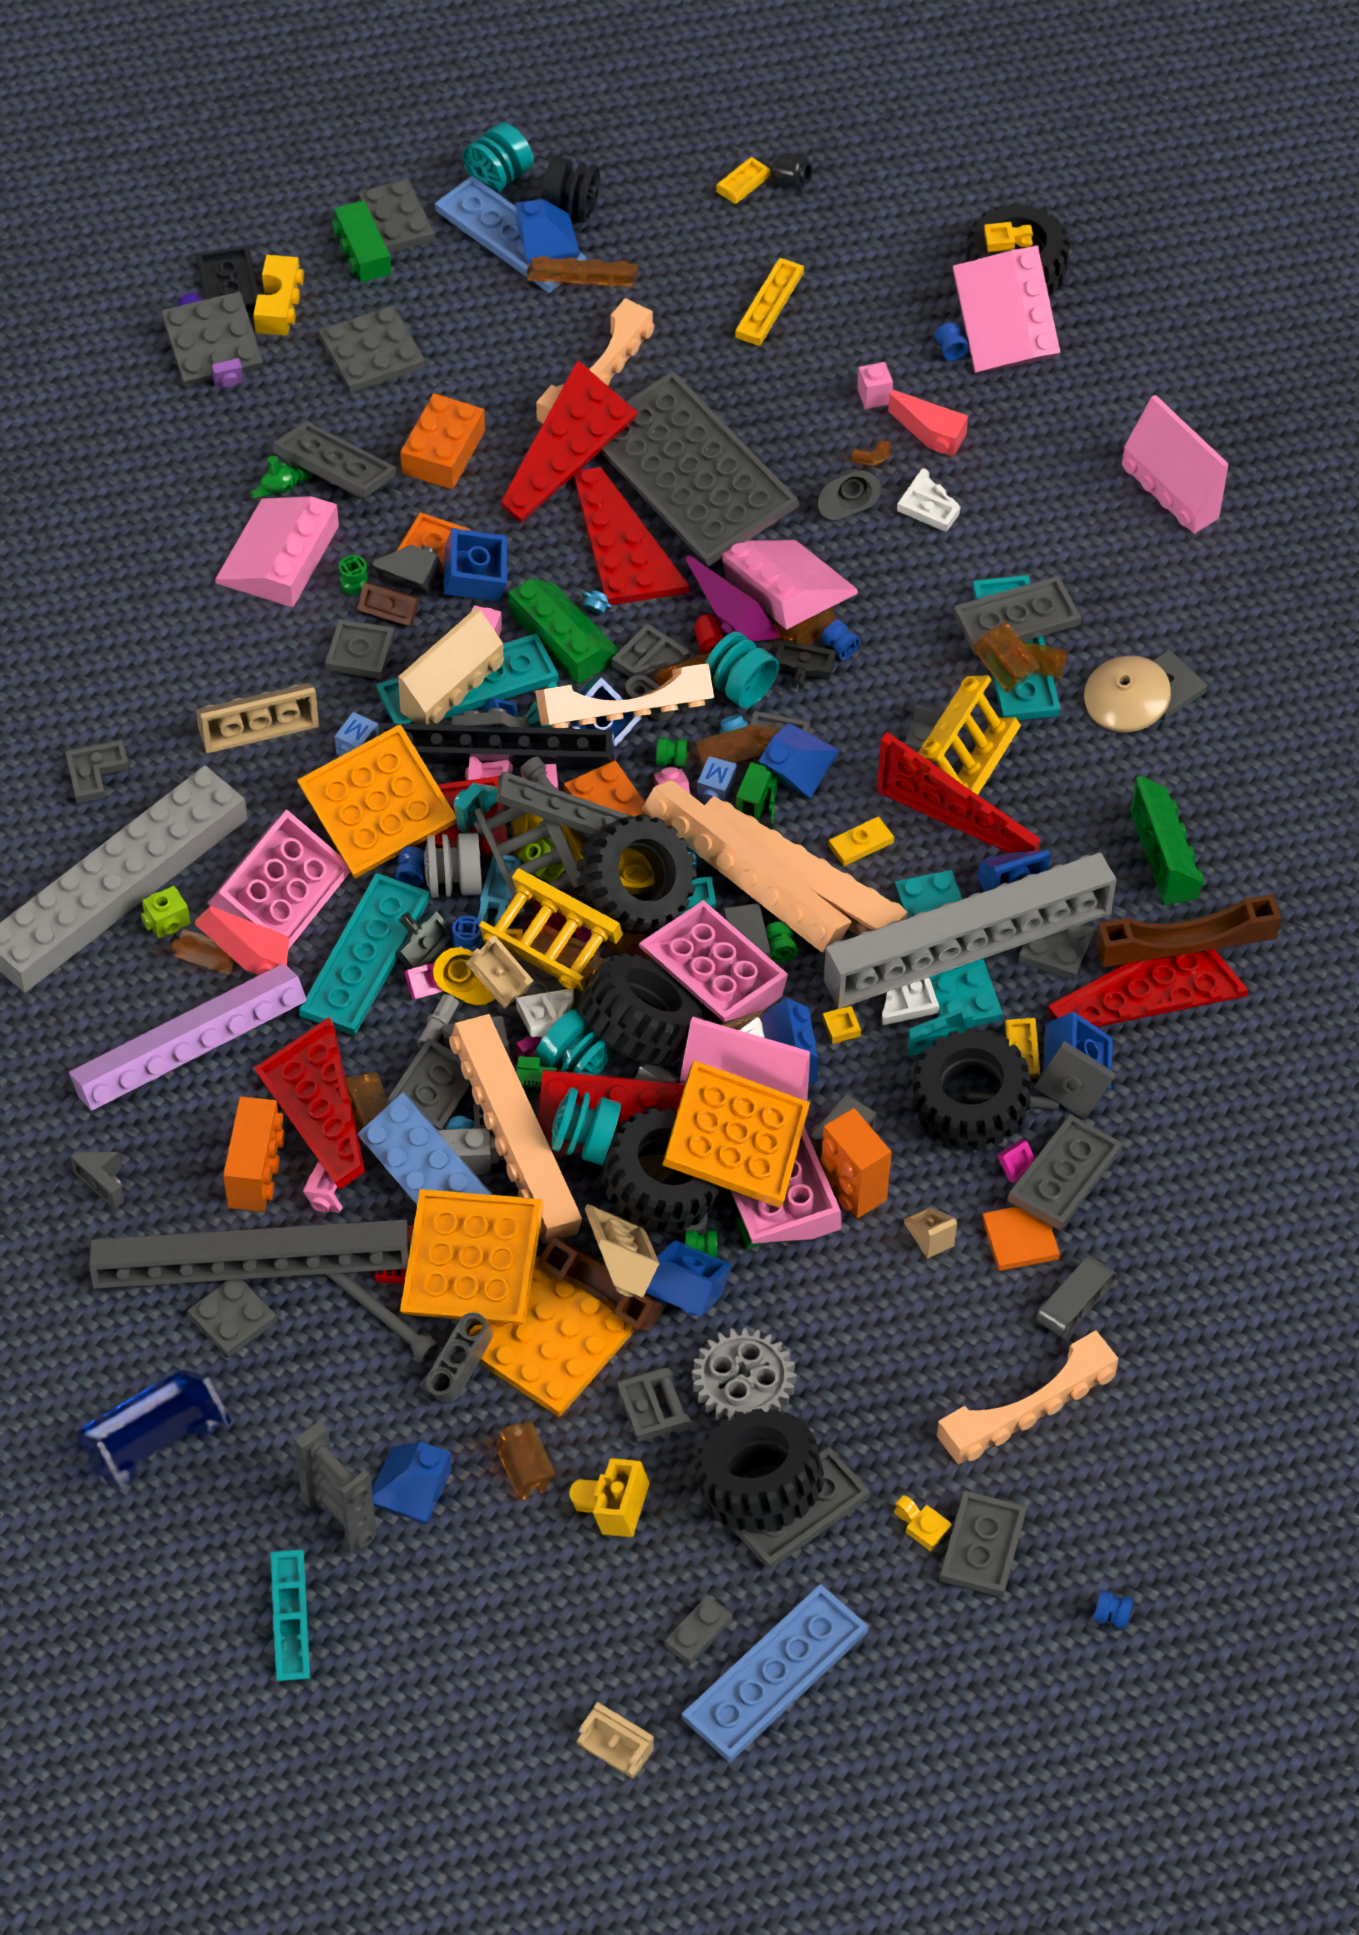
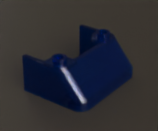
(151, 1422)

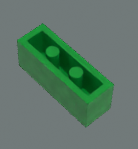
(361, 241)

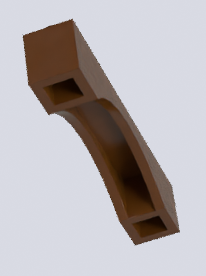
(1135, 941)

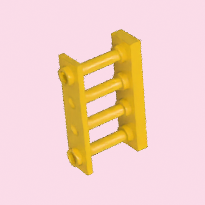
(988, 746)
(552, 901)

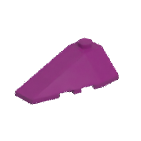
(732, 606)

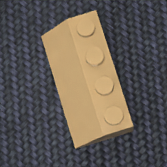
(450, 669)
(258, 717)
(624, 1250)

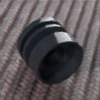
(576, 189)

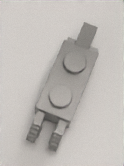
(474, 1147)

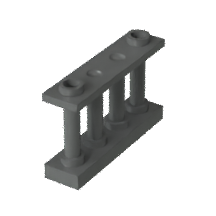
(559, 853)
(330, 1483)

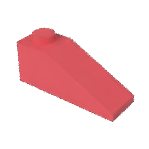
(931, 424)
(246, 942)

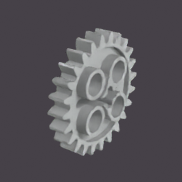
(743, 1374)

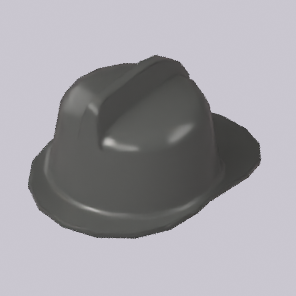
(848, 494)

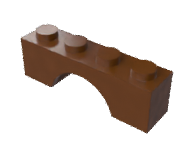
(593, 1277)

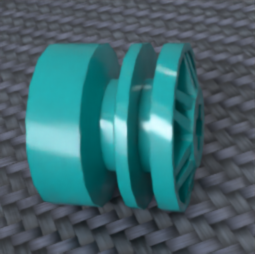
(498, 156)
(741, 669)
(572, 1047)
(585, 1126)

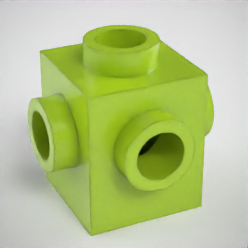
(537, 849)
(165, 912)

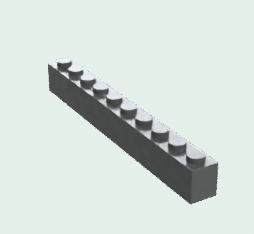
(249, 1254)

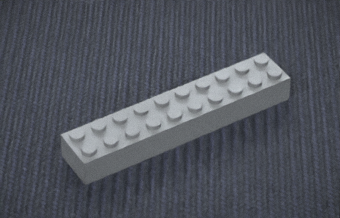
(117, 877)
(969, 930)

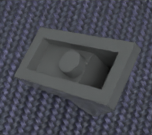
(923, 722)
(98, 1173)

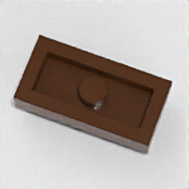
(388, 603)

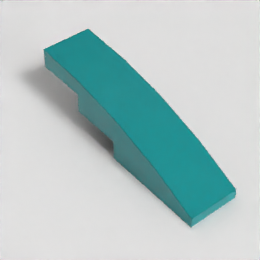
(290, 1615)

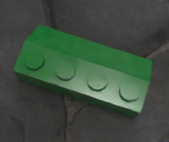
(562, 627)
(1165, 842)

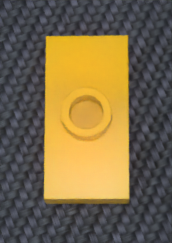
(743, 180)
(861, 841)
(1024, 1035)

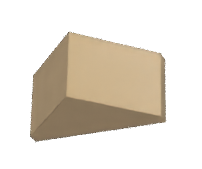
(932, 1230)

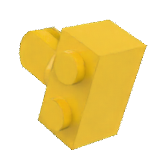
(614, 1498)

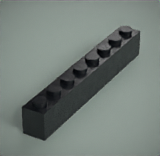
(517, 744)

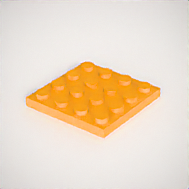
(377, 801)
(736, 1133)
(472, 1256)
(560, 1345)

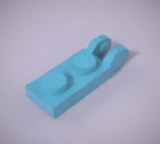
(495, 889)

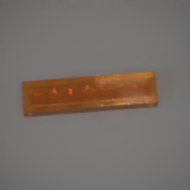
(582, 272)

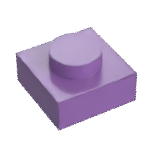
(227, 373)

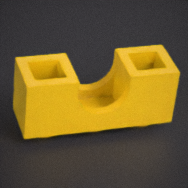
(281, 279)

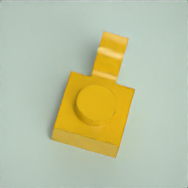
(1003, 237)
(924, 1525)

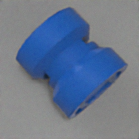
(951, 341)
(843, 641)
(411, 866)
(467, 933)
(1113, 1609)

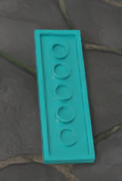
(523, 670)
(1038, 693)
(364, 954)
(965, 984)

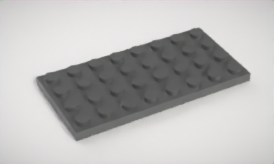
(696, 470)

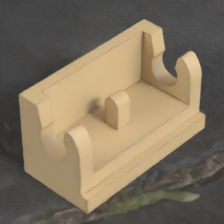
(499, 972)
(615, 1740)

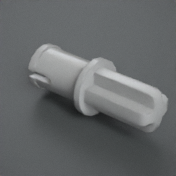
(441, 1016)

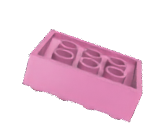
(1006, 310)
(1176, 466)
(280, 548)
(785, 579)
(283, 879)
(716, 963)
(747, 1056)
(807, 1208)

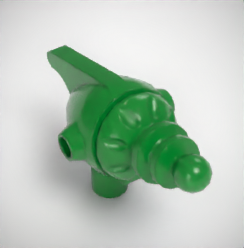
(280, 478)

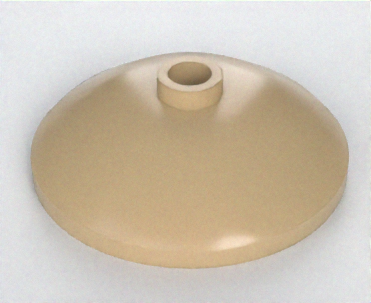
(1130, 705)

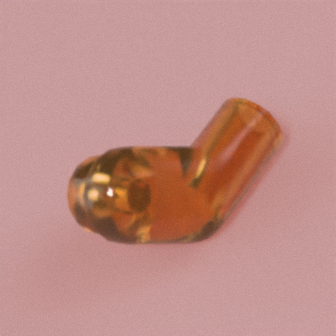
(875, 456)

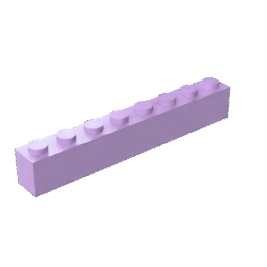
(187, 1036)

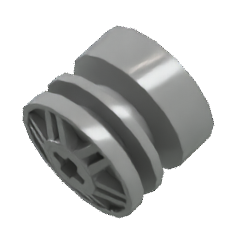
(454, 865)

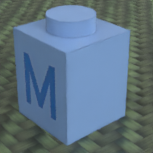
(354, 733)
(716, 780)

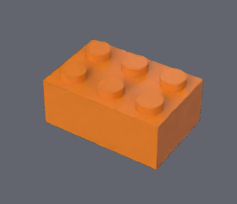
(442, 441)
(608, 788)
(253, 1154)
(855, 1163)

